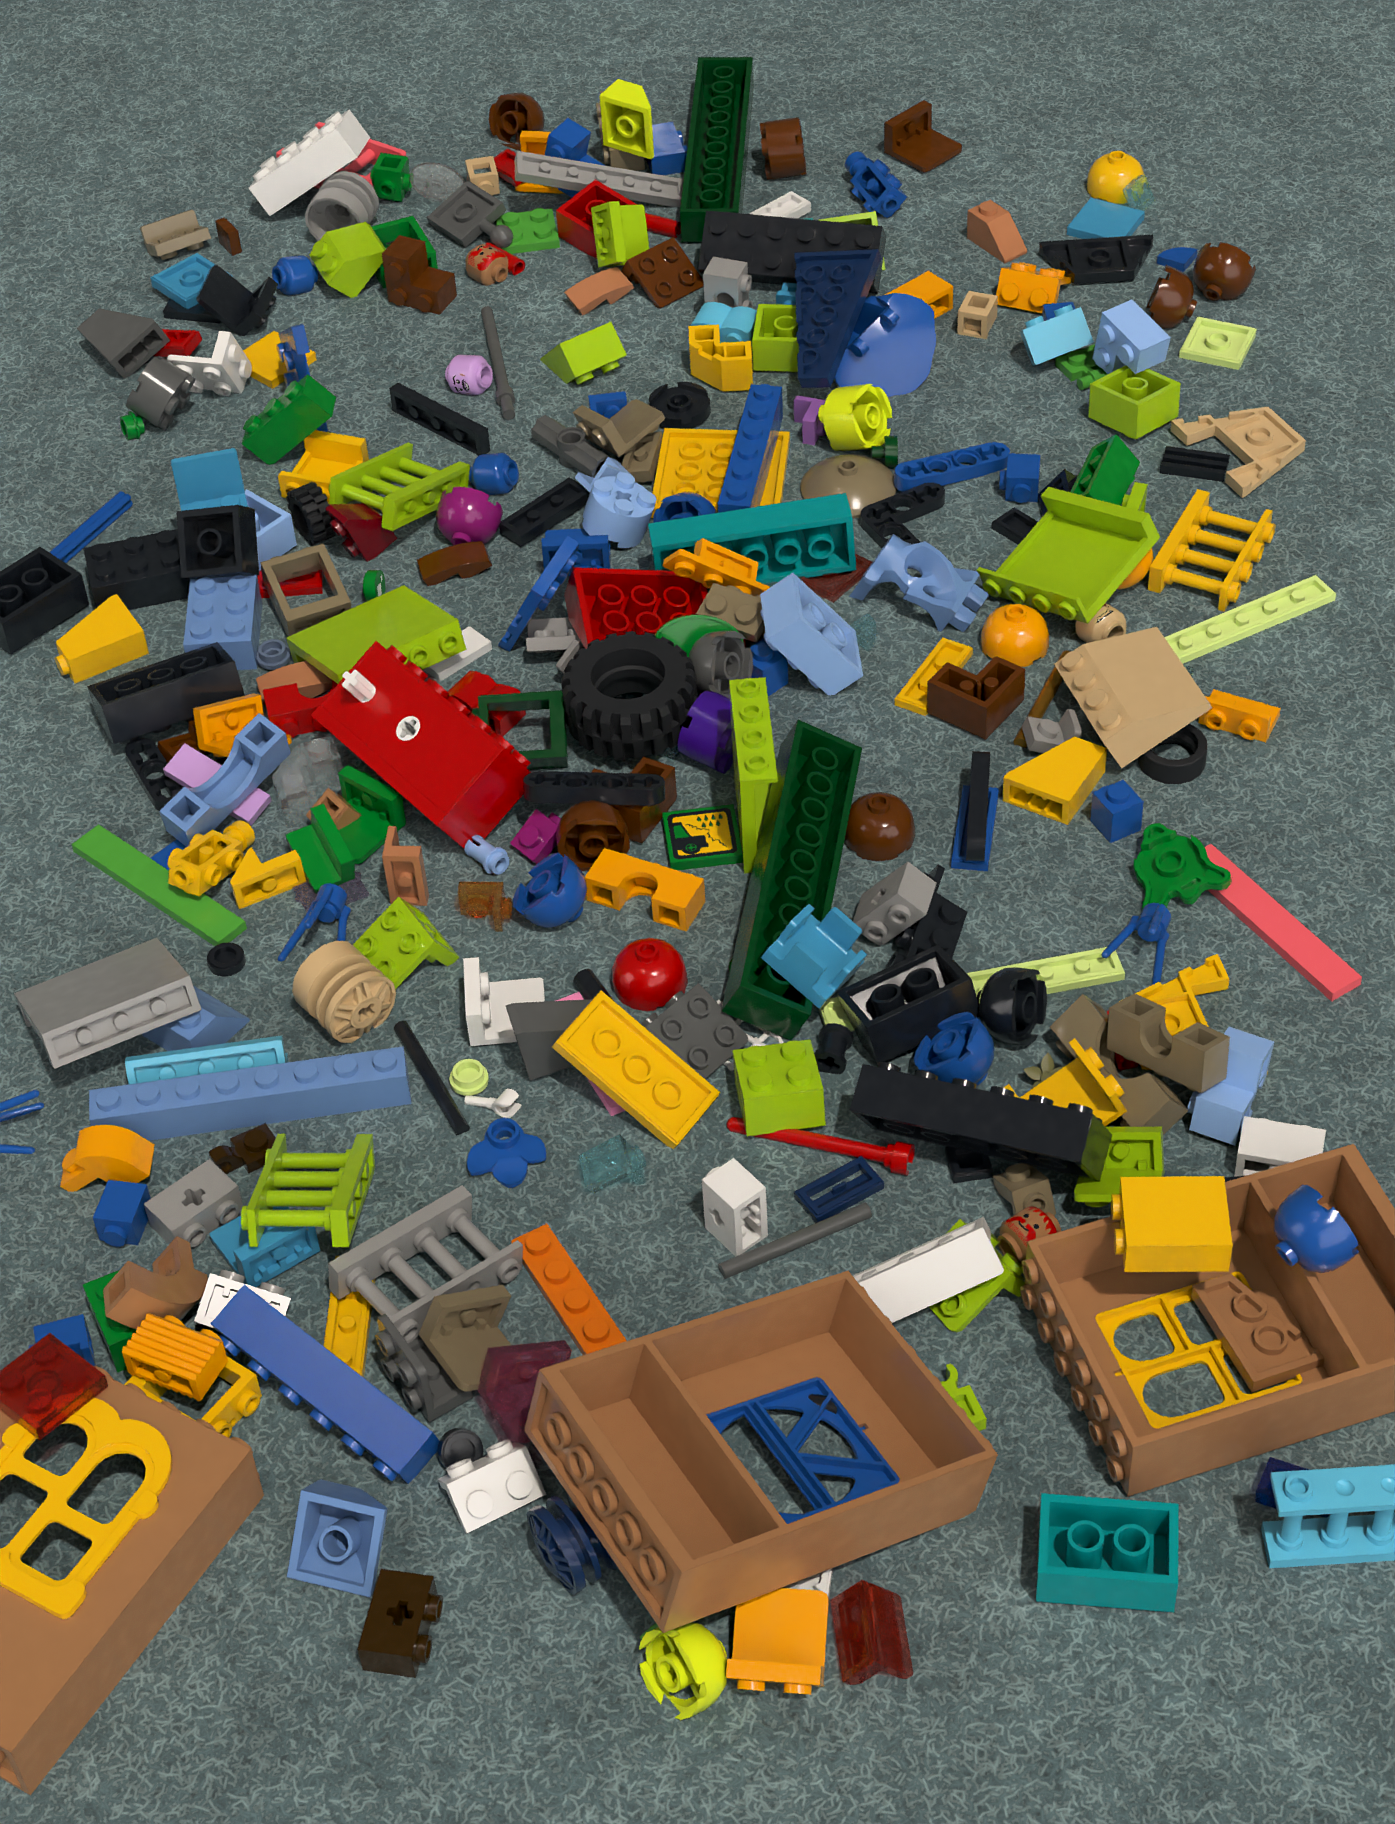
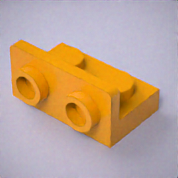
(1240, 716)

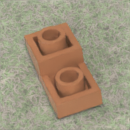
(602, 286)
(308, 678)

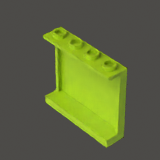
(1073, 556)
(395, 618)
(752, 760)

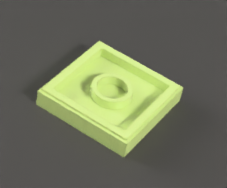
(1218, 343)

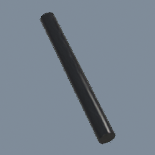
(431, 1078)

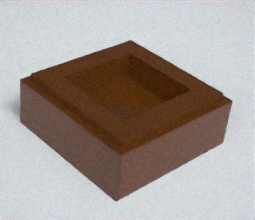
(228, 236)

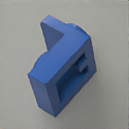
(608, 403)

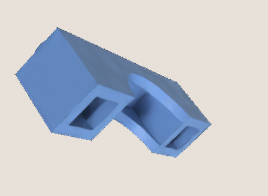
(253, 757)

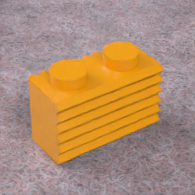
(175, 1355)

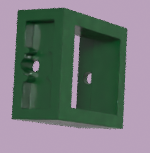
(540, 759)

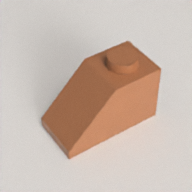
(995, 231)

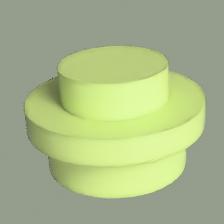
(468, 1077)

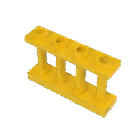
(1188, 531)

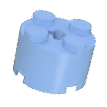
(618, 509)

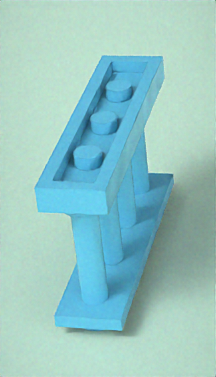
(1339, 1536)

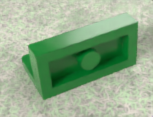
(322, 850)

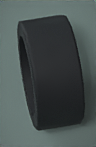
(1182, 770)

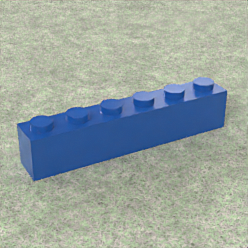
(752, 449)
(326, 1385)

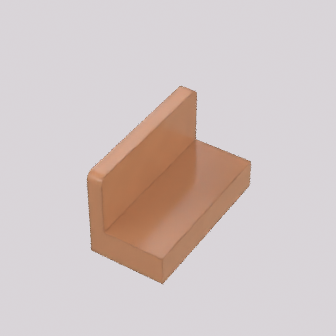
(404, 870)

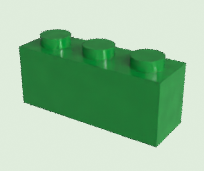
(288, 419)
(1107, 471)

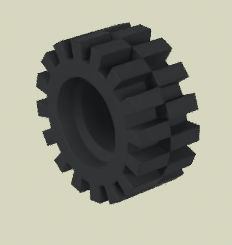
(309, 513)

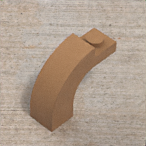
(167, 1290)

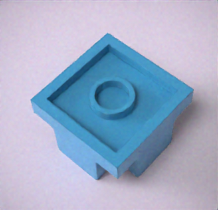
(816, 954)

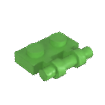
(1080, 366)

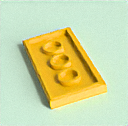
(636, 1070)

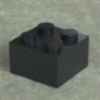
(217, 542)

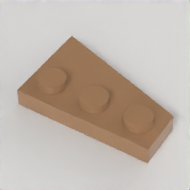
(1252, 1336)

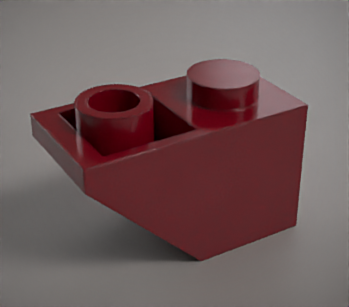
(360, 529)

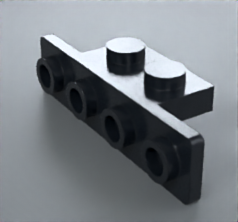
(939, 926)

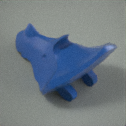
(890, 345)

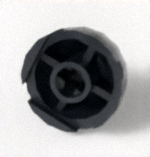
(1013, 1005)

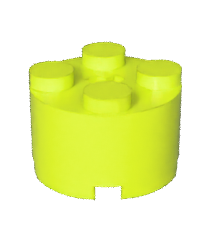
(856, 417)

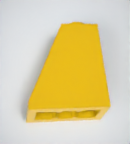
(101, 641)
(1057, 780)

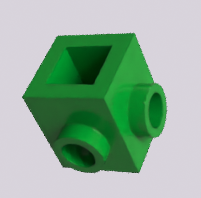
(391, 176)

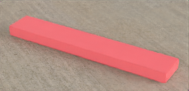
(1283, 932)

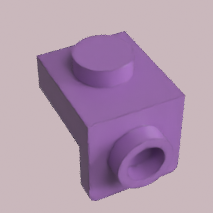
(806, 412)

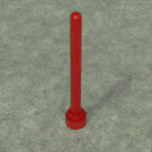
(892, 1156)

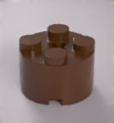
(783, 148)

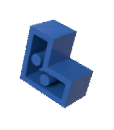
(571, 143)

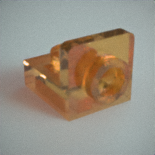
(485, 899)

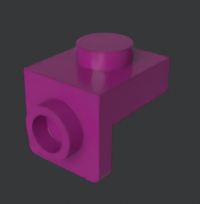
(537, 836)

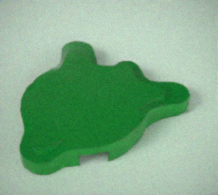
(1175, 867)

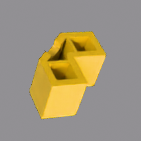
(719, 364)

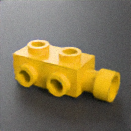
(209, 858)

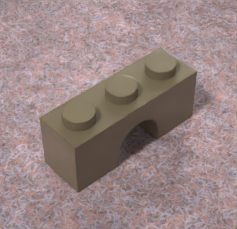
(1191, 1057)

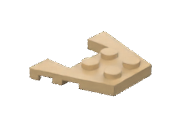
(1253, 436)

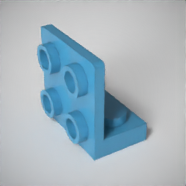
(209, 480)
(277, 1250)

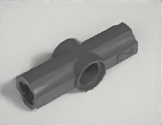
(569, 445)

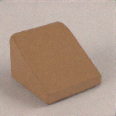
(338, 808)

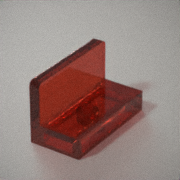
(870, 1633)

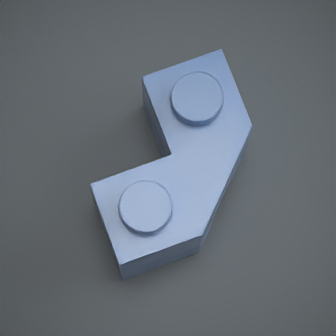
(1222, 1107)

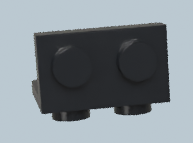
(235, 303)

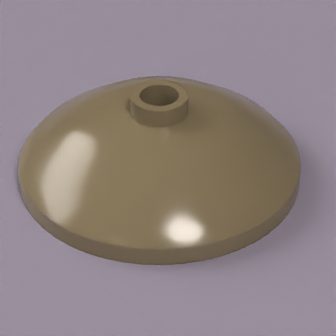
(856, 475)

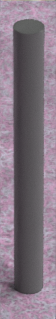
(795, 1240)

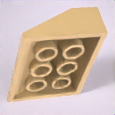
(1132, 691)

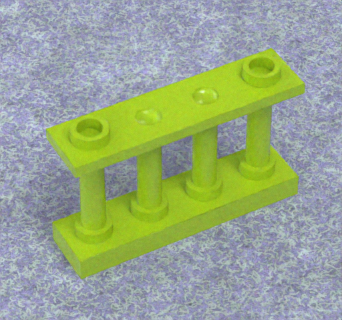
(399, 504)
(341, 1203)

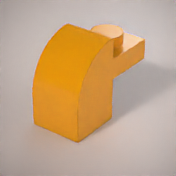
(106, 1154)

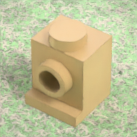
(486, 181)
(977, 314)

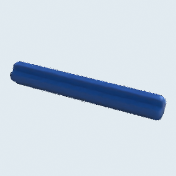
(92, 527)

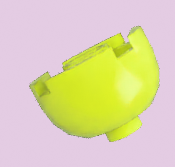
(684, 1659)

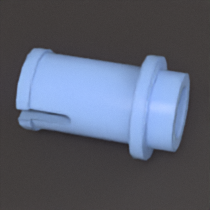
(493, 859)

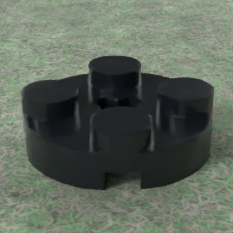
(694, 403)

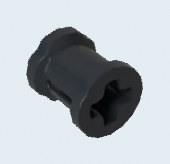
(834, 1042)

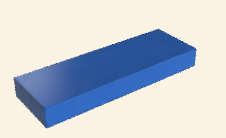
(960, 843)

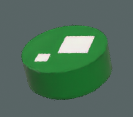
(373, 584)

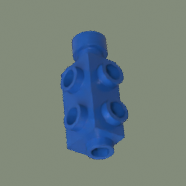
(874, 184)

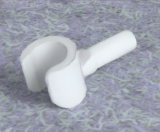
(503, 1105)

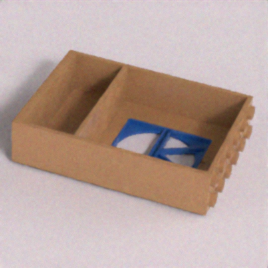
(676, 1508)

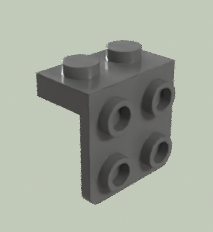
(697, 1030)
(419, 1372)

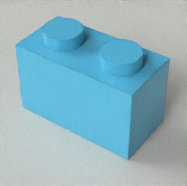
(1057, 335)

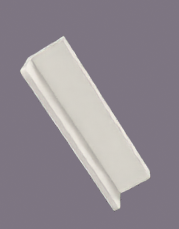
(932, 1271)

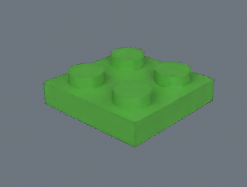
(531, 230)

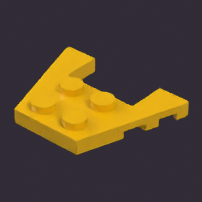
(1180, 993)

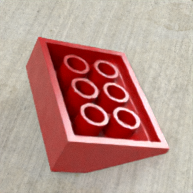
(627, 600)

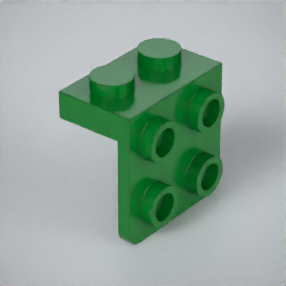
(379, 808)

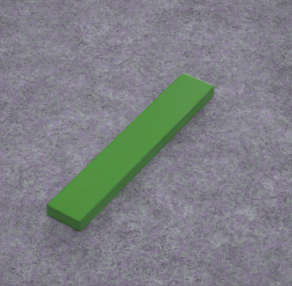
(150, 882)

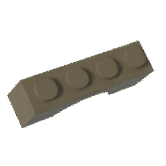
(1146, 1098)

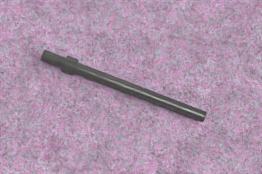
(504, 393)

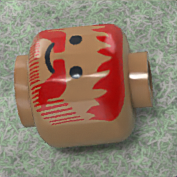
(486, 265)
(1023, 1227)

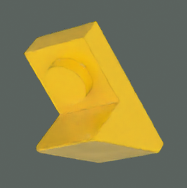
(260, 881)

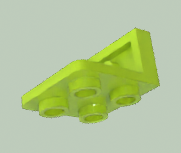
(1130, 1154)
(963, 1307)

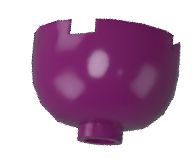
(467, 516)

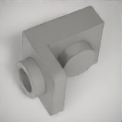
(1046, 734)

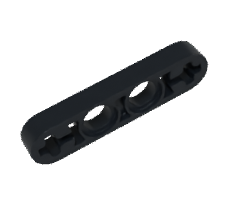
(601, 787)
(978, 806)

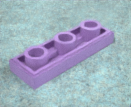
(193, 769)

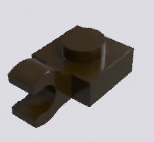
(246, 1150)

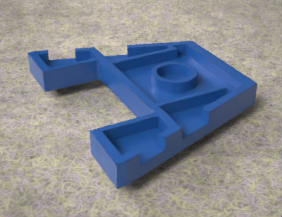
(292, 352)
(542, 591)

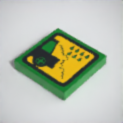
(702, 837)

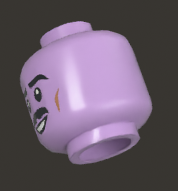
(469, 374)

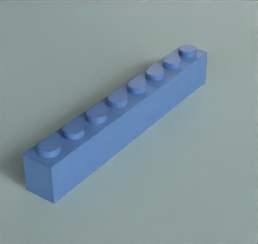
(255, 1095)

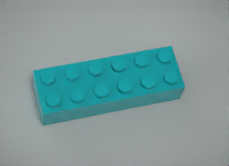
(785, 537)

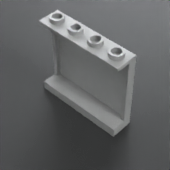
(108, 1001)

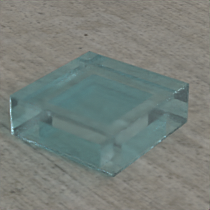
(1139, 193)

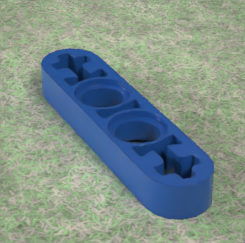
(985, 459)

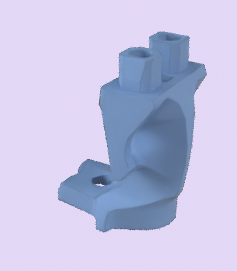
(938, 589)

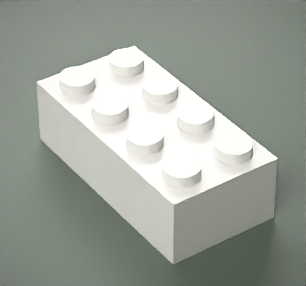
(309, 161)

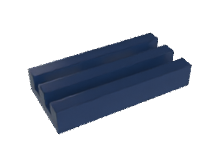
(843, 1194)

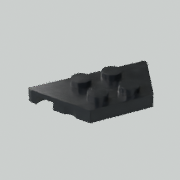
(1098, 258)

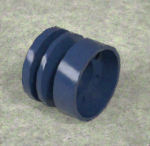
(567, 1544)

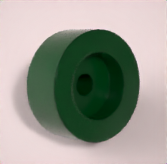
(888, 451)

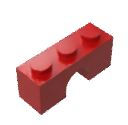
(292, 710)

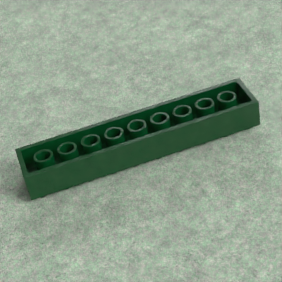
(717, 141)
(792, 868)

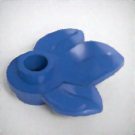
(508, 1157)

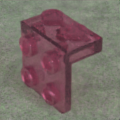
(510, 1381)

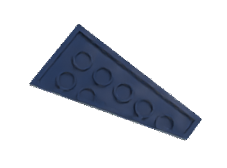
(827, 308)

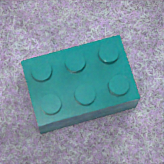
(1108, 1552)

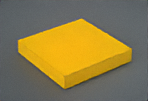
(266, 361)

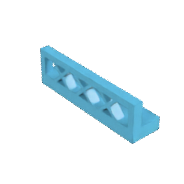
(205, 1059)

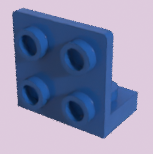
(592, 552)

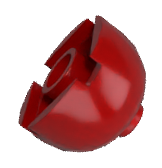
(648, 974)

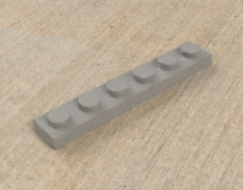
(577, 175)

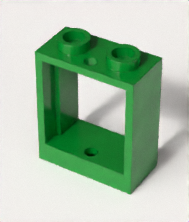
(405, 227)

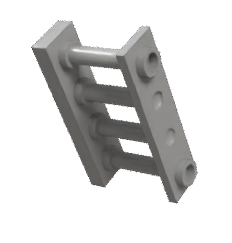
(417, 1234)

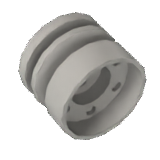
(340, 203)

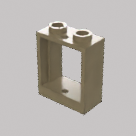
(298, 564)

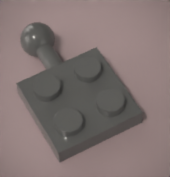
(469, 214)

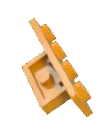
(716, 565)

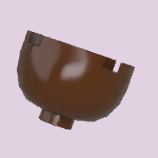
(513, 115)
(1222, 271)
(1172, 299)
(879, 827)
(588, 830)

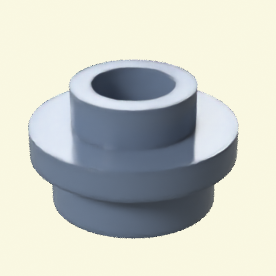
(273, 654)

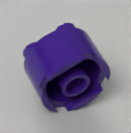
(709, 733)

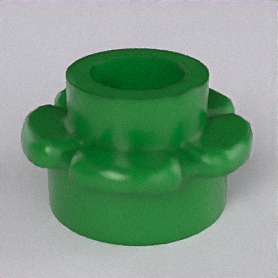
(132, 426)

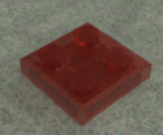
(47, 1386)

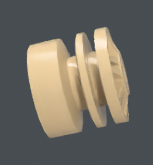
(343, 991)

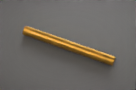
(1042, 701)

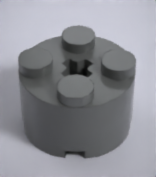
(160, 392)

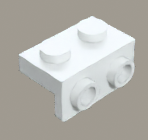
(492, 1484)

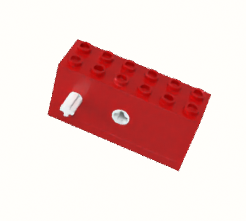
(425, 744)

